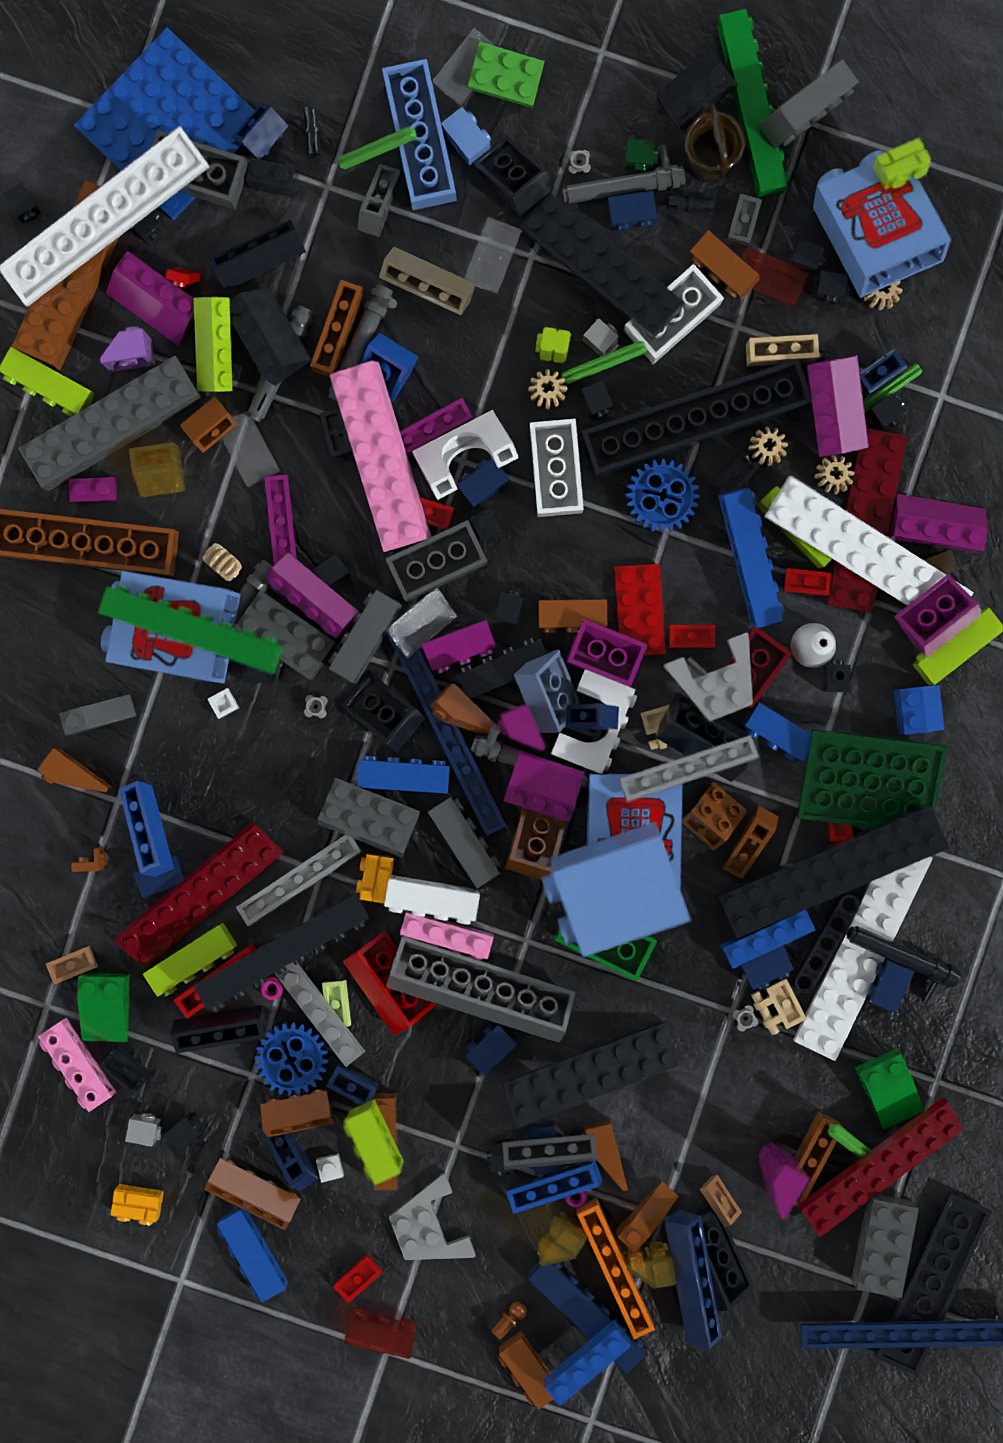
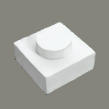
(223, 703)
(329, 1167)

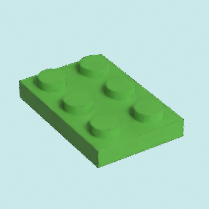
(505, 74)

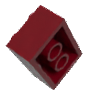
(765, 661)

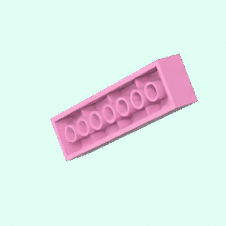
(380, 455)

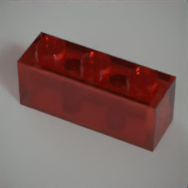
(380, 1333)

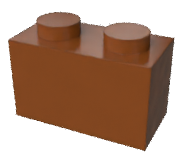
(208, 424)

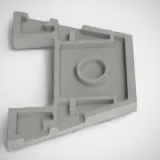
(722, 689)
(419, 1228)

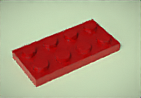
(641, 605)

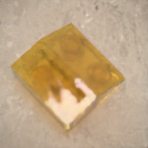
(157, 469)
(562, 1241)
(651, 1264)

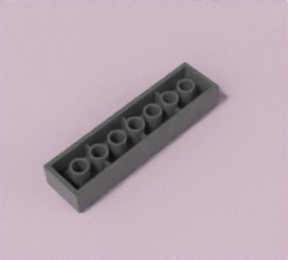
(110, 424)
(481, 989)

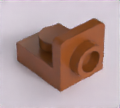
(86, 864)

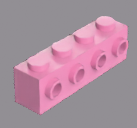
(448, 934)
(76, 1064)

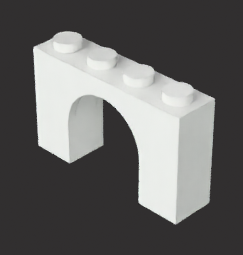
(481, 433)
(596, 754)

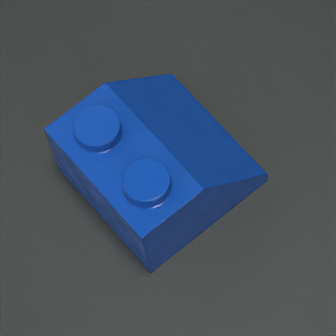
(394, 362)
(919, 710)

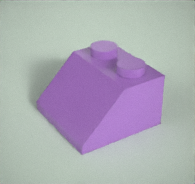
(129, 351)

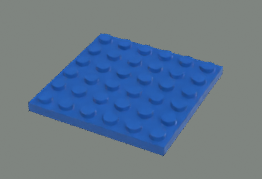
(163, 92)

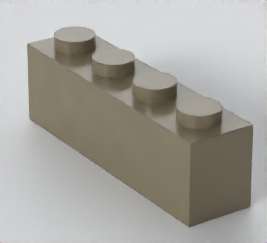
(427, 280)

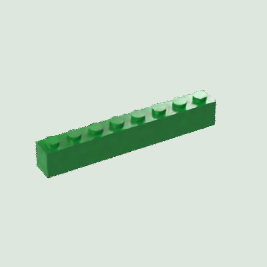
(751, 102)
(190, 629)

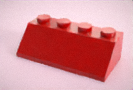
(371, 970)

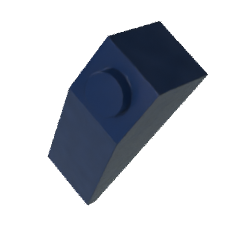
(292, 1160)

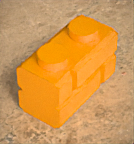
(375, 877)
(136, 1204)

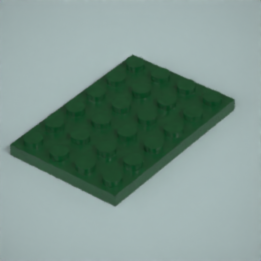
(868, 778)

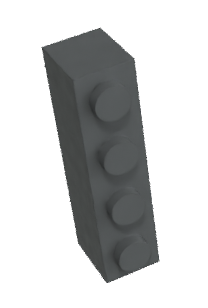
(464, 842)
(549, 1151)

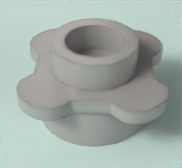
(574, 156)
(311, 701)
(745, 1024)

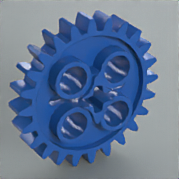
(667, 475)
(310, 1050)

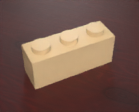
(782, 349)

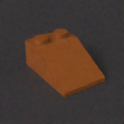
(535, 843)

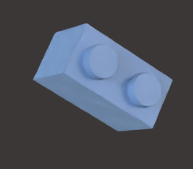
(466, 135)

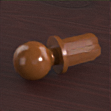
(516, 1312)

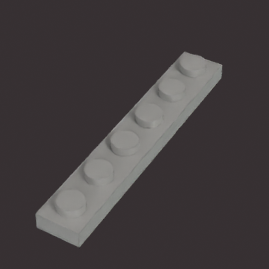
(688, 768)
(298, 879)
(321, 1014)

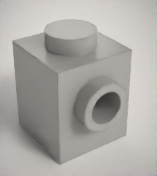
(601, 338)
(144, 1129)

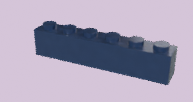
(693, 1279)
(582, 1308)

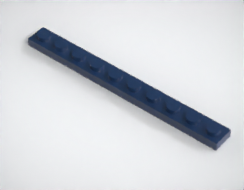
(452, 743)
(902, 1334)

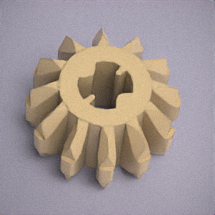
(885, 298)
(550, 396)
(761, 440)
(839, 468)
(222, 562)

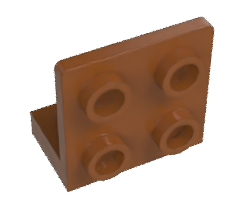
(714, 816)

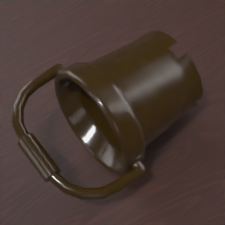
(713, 144)

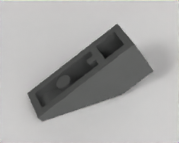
(378, 200)
(97, 715)

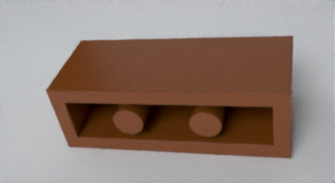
(724, 266)
(570, 614)
(297, 1113)
(526, 1368)

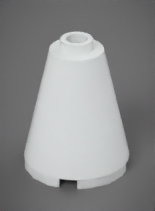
(813, 645)

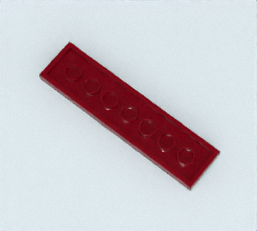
(872, 502)
(198, 895)
(881, 1167)

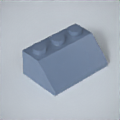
(547, 691)

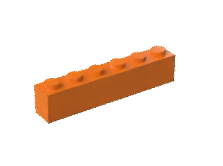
(614, 1268)

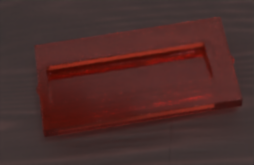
(776, 277)

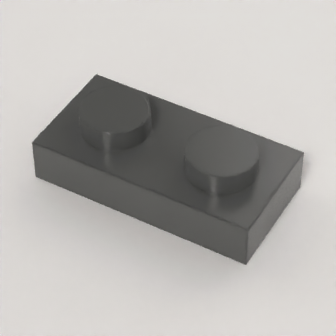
(744, 219)

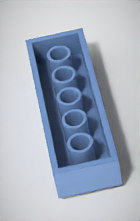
(426, 157)

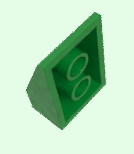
(104, 1006)
(890, 1088)

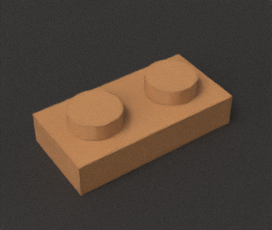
(71, 965)
(720, 1200)

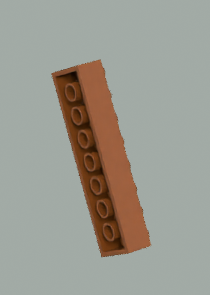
(57, 314)
(88, 543)

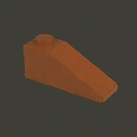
(458, 710)
(65, 770)
(751, 842)
(607, 1150)
(646, 1216)

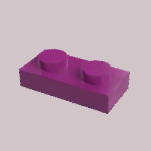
(92, 490)

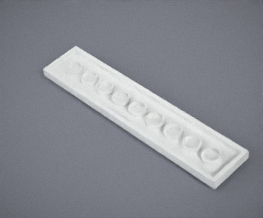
(103, 216)
(852, 543)
(854, 967)

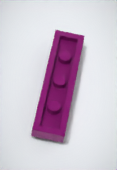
(435, 425)
(280, 517)

